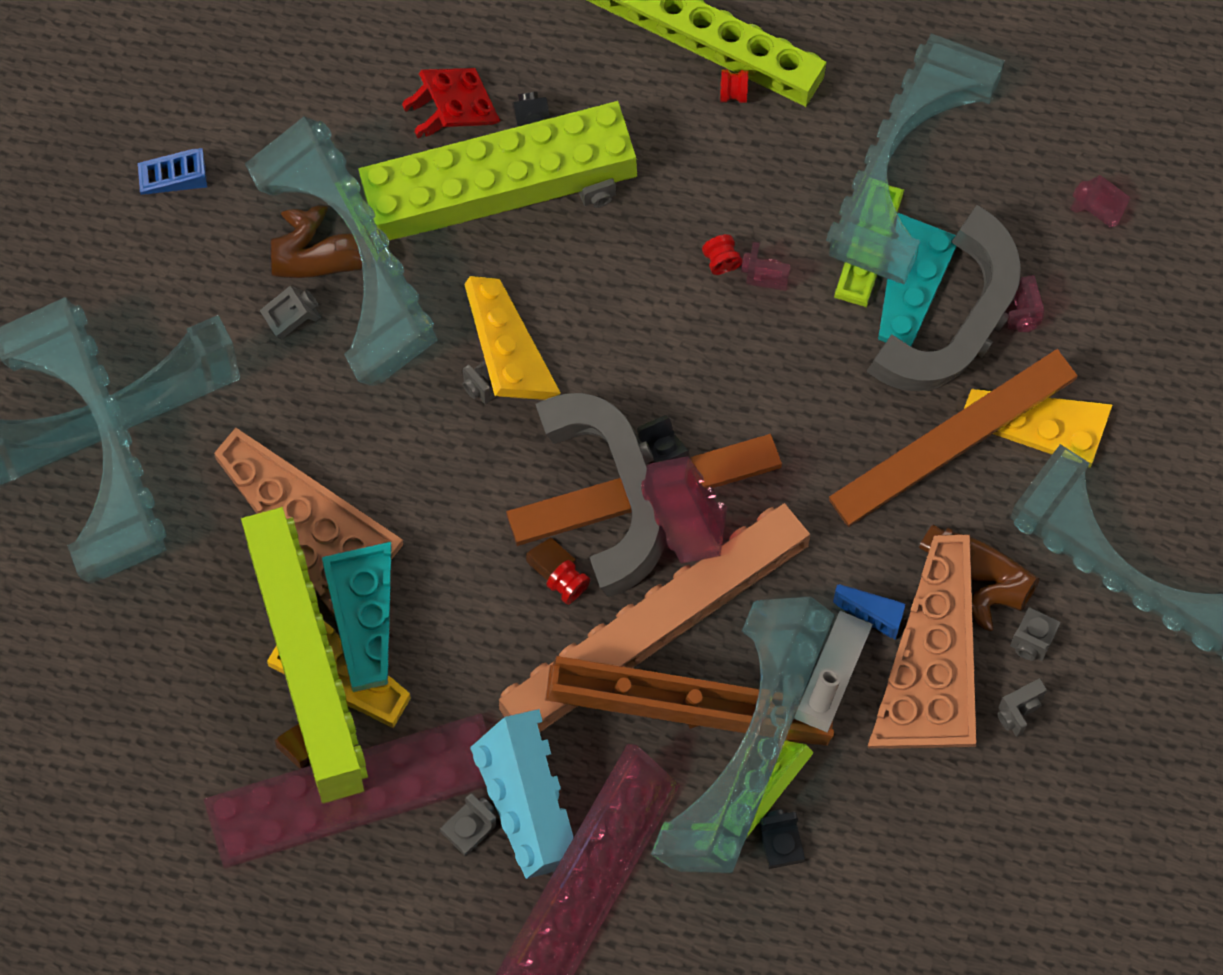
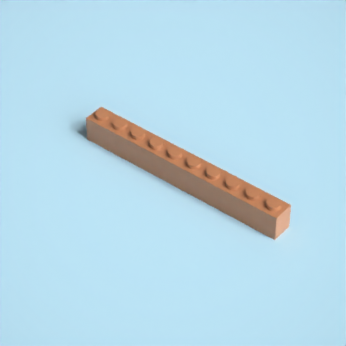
(671, 607)

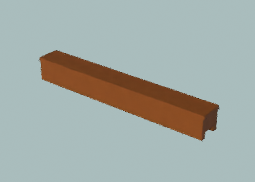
(663, 697)

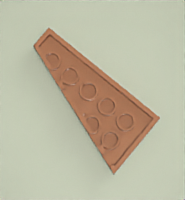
(322, 518)
(933, 673)

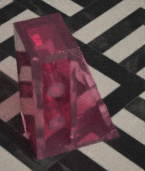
(685, 509)

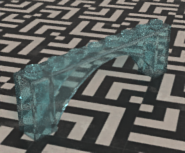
(870, 228)
(391, 320)
(192, 369)
(1060, 514)
(122, 521)
(716, 825)

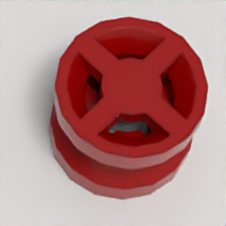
(734, 86)
(722, 254)
(568, 582)

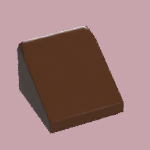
(547, 557)
(293, 746)

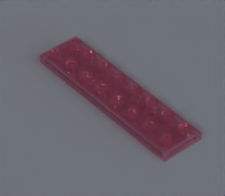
(400, 779)
(593, 868)

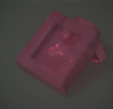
(1101, 200)
(765, 273)
(1028, 305)

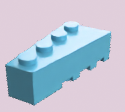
(524, 792)

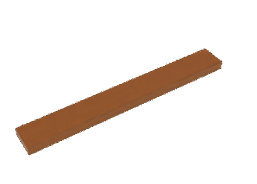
(952, 438)
(610, 498)

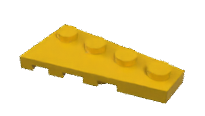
(507, 346)
(1056, 422)
(381, 702)

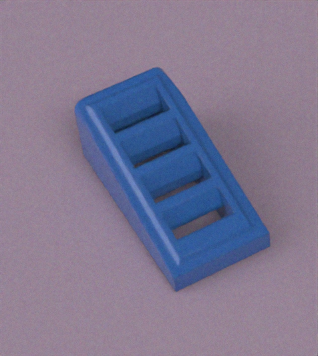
(183, 182)
(880, 611)

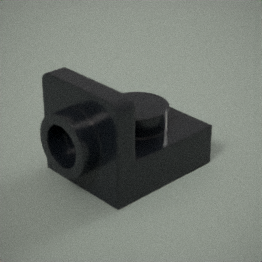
(662, 440)
(781, 839)

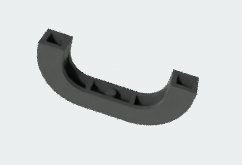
(999, 260)
(643, 545)

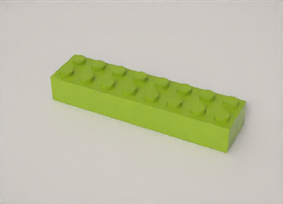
(499, 171)
(305, 654)

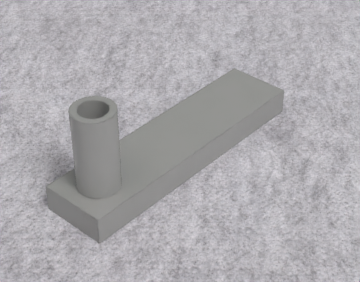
(833, 671)

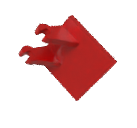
(458, 99)

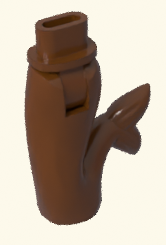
(329, 256)
(1014, 582)

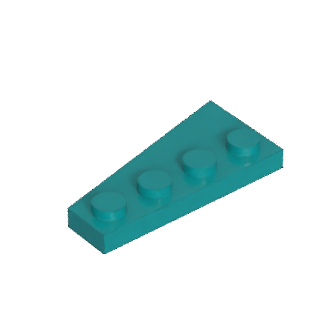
(908, 304)
(361, 604)

